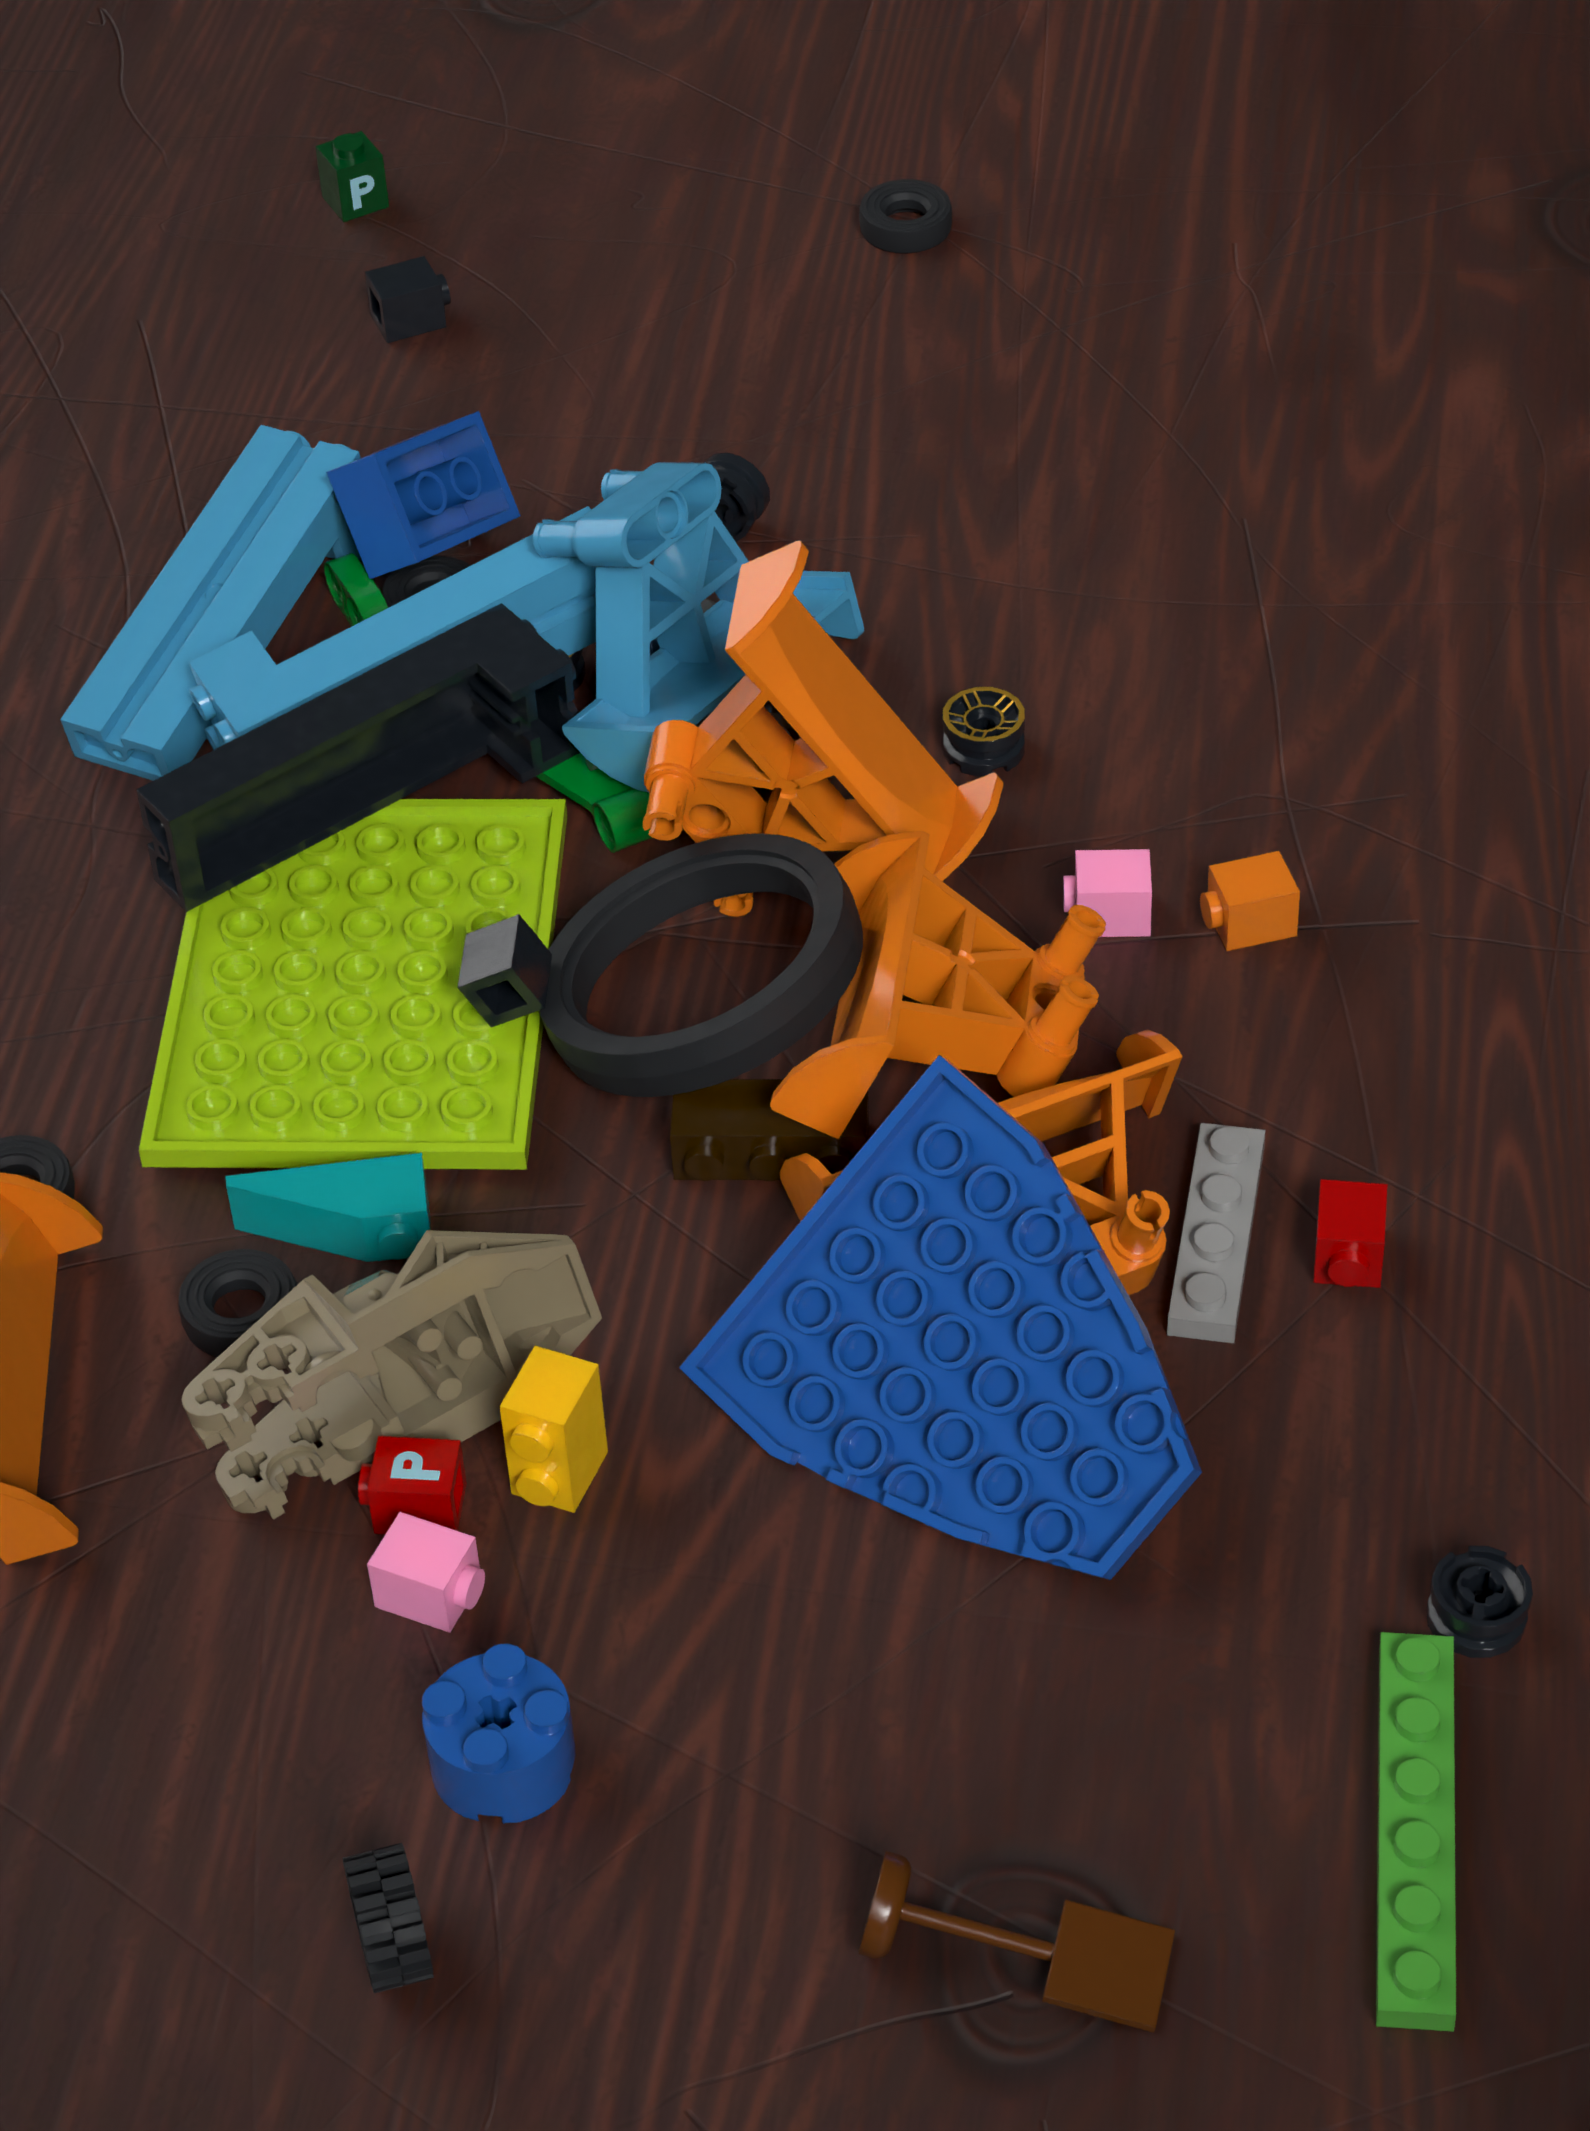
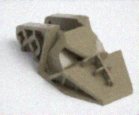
(387, 1359)

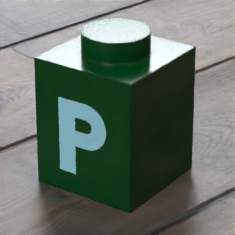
(352, 176)

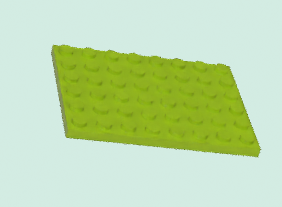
(327, 1007)

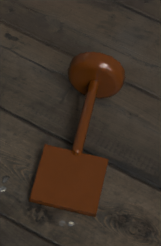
(1096, 1967)

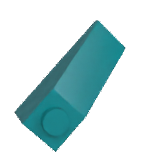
(343, 1208)

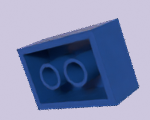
(423, 495)

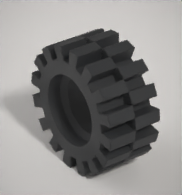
(388, 1918)

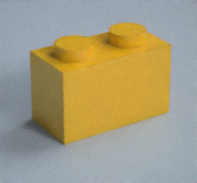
(554, 1429)

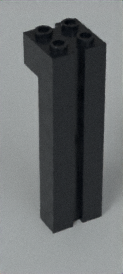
(358, 750)

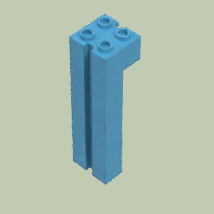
(227, 577)
(245, 688)

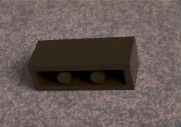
(737, 1136)

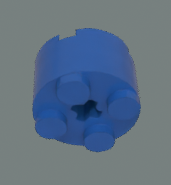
(499, 1735)

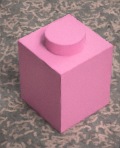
(1115, 887)
(426, 1572)

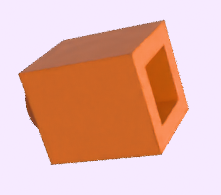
(1251, 901)

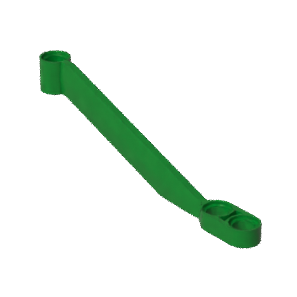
(615, 806)

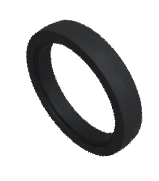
(738, 1038)

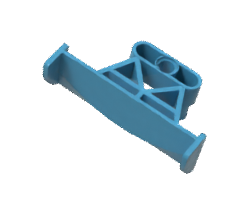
(670, 518)

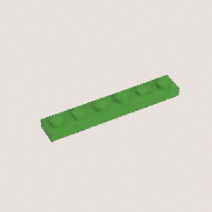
(1416, 1834)

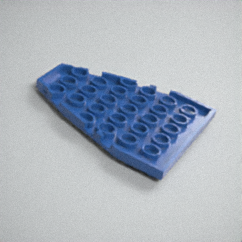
(958, 1345)

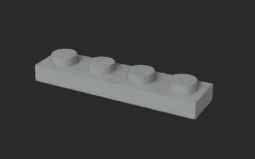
(1216, 1233)

